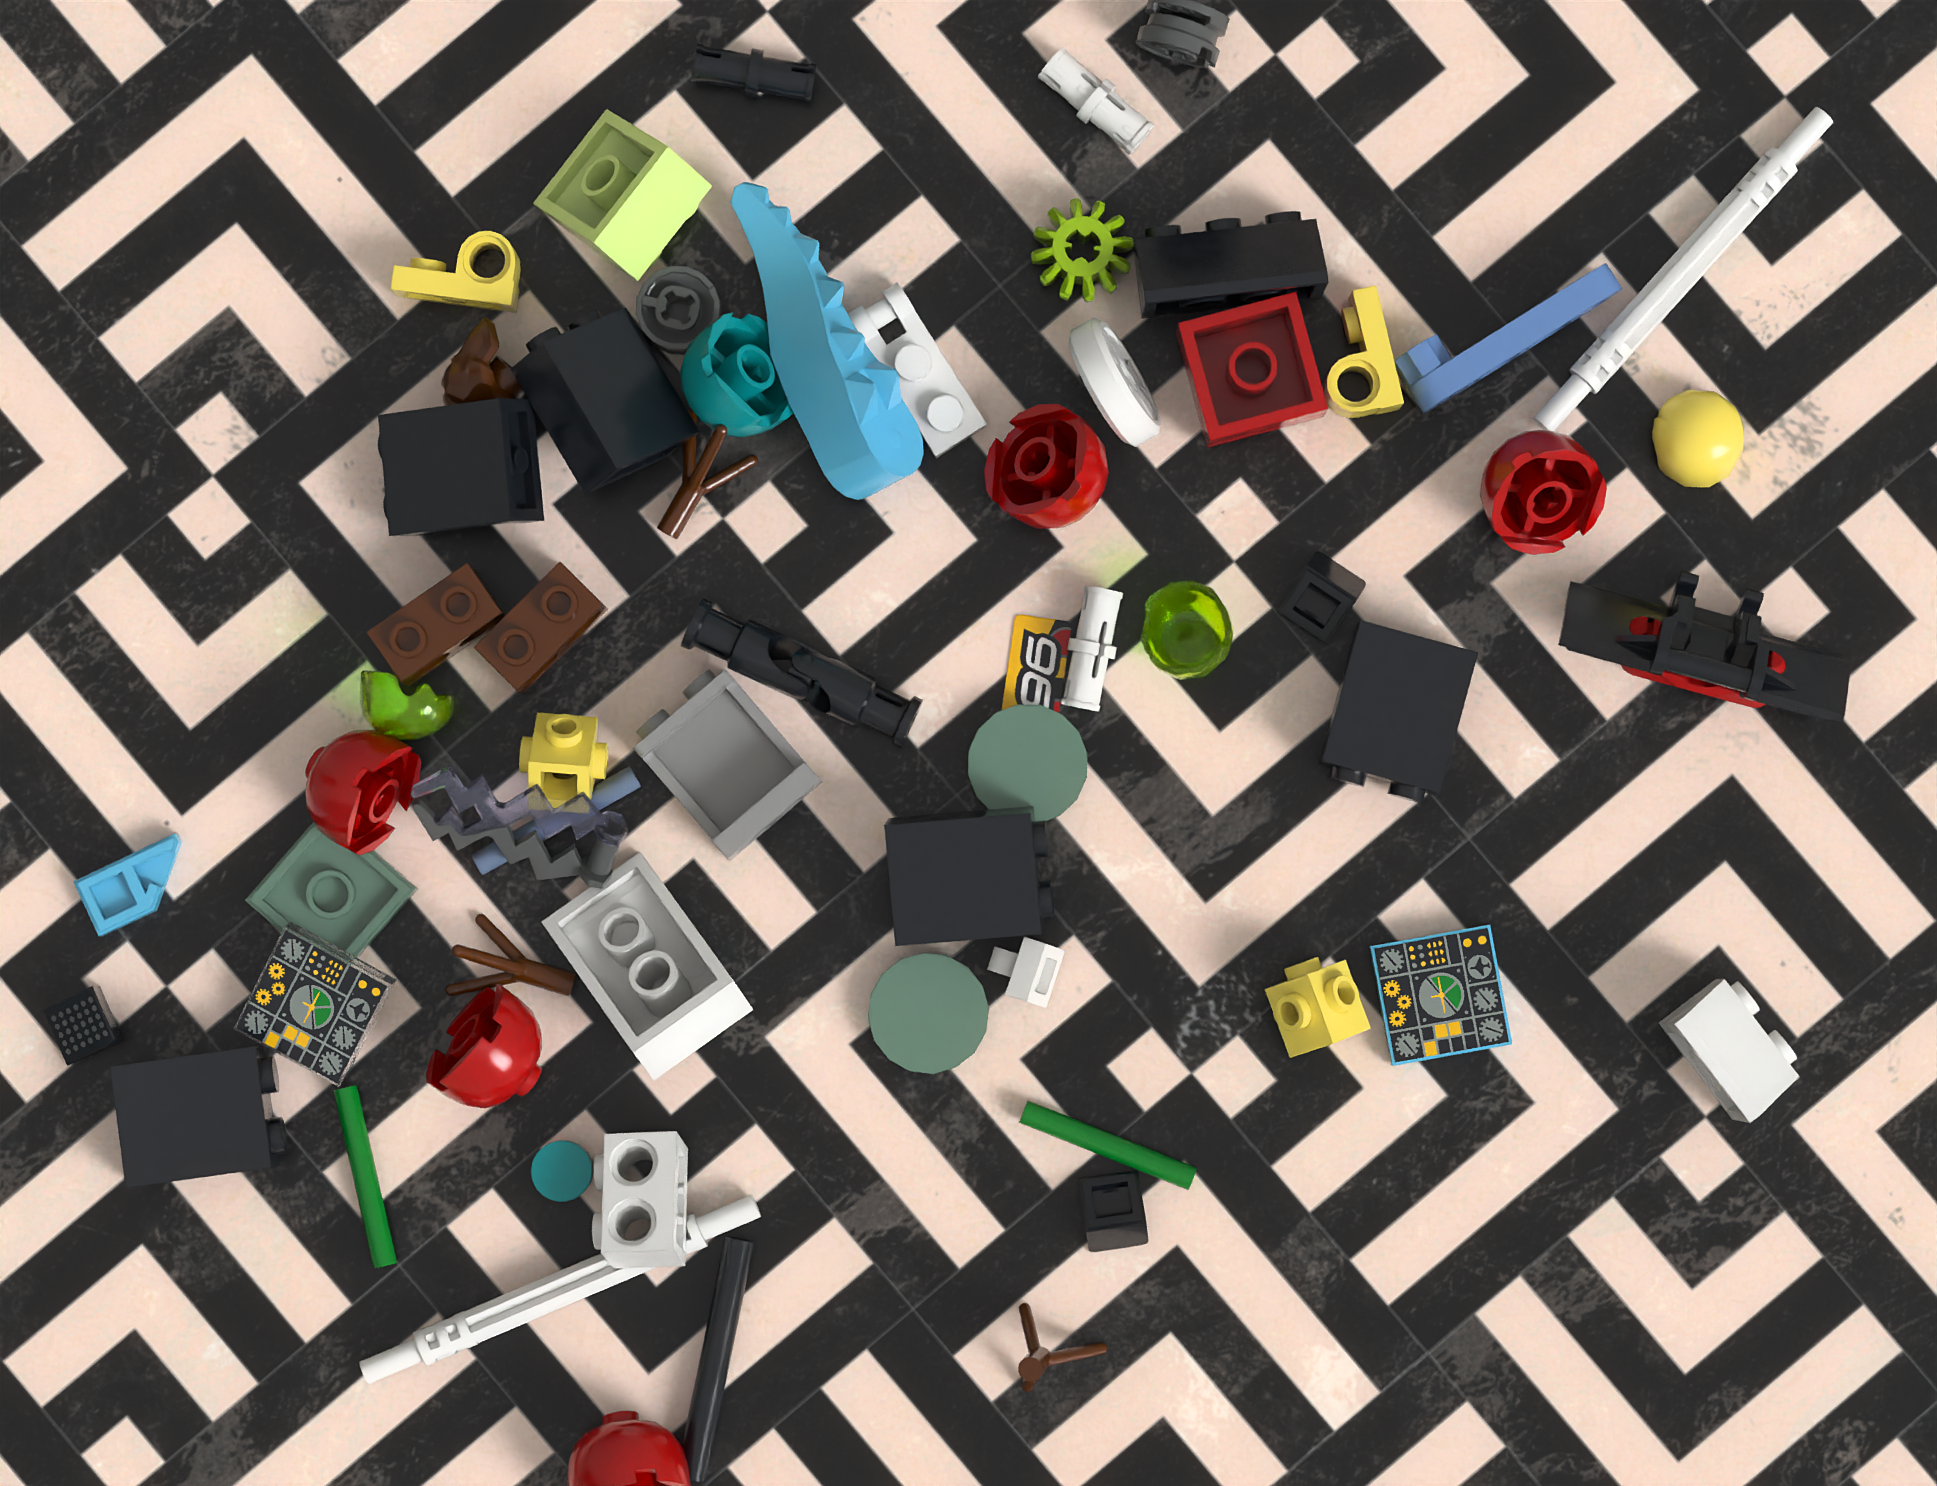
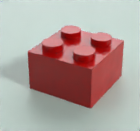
(1251, 369)

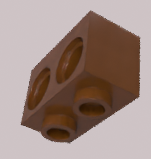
(437, 625)
(541, 628)

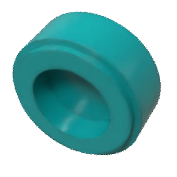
(562, 1170)

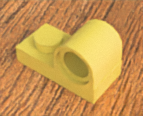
(430, 282)
(1366, 325)

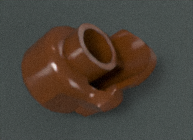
(472, 377)

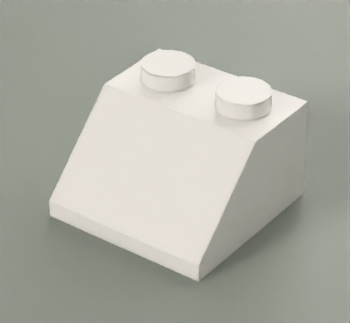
(1731, 1049)

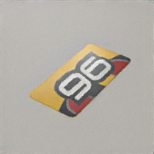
(1037, 662)

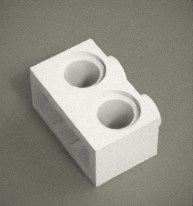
(657, 1198)

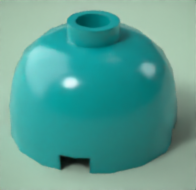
(733, 377)

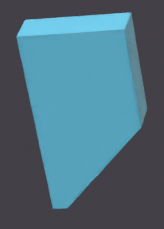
(128, 886)

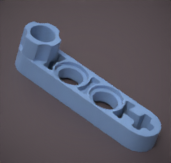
(1437, 377)

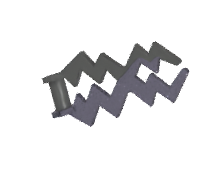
(498, 816)

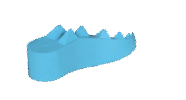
(829, 375)

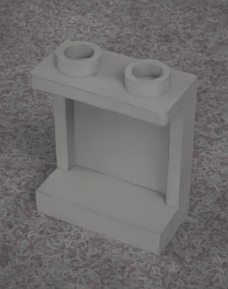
(725, 762)

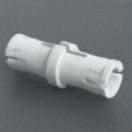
(1096, 101)
(1092, 648)

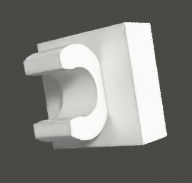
(1030, 971)

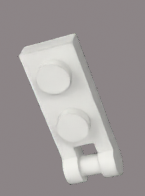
(925, 377)

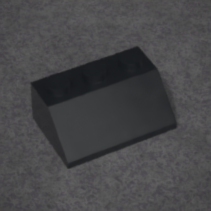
(1228, 264)

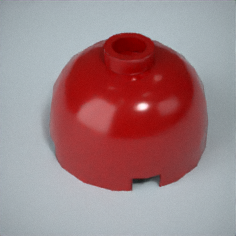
(1047, 468)
(1541, 491)
(357, 785)
(490, 1051)
(628, 1454)

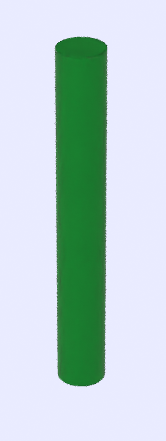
(1108, 1145)
(365, 1176)

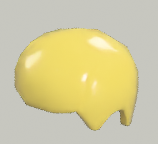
(1698, 438)

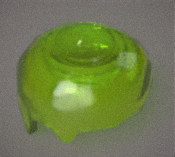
(1186, 629)
(402, 715)

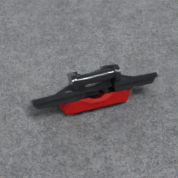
(1706, 649)

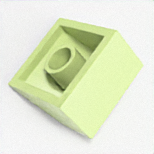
(623, 194)

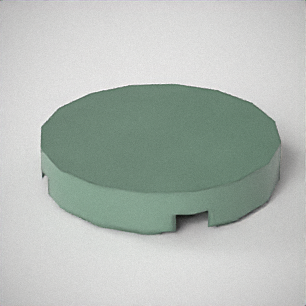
(1028, 760)
(928, 1013)

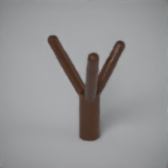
(693, 481)
(516, 968)
(1040, 1358)

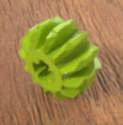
(1084, 230)

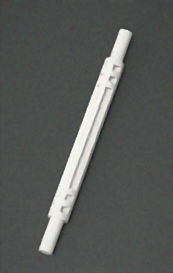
(1683, 270)
(539, 1298)

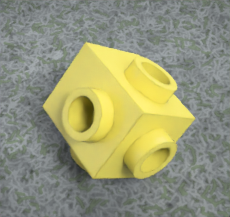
(563, 756)
(1316, 1006)

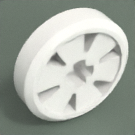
(1114, 382)

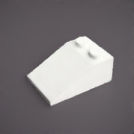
(647, 966)

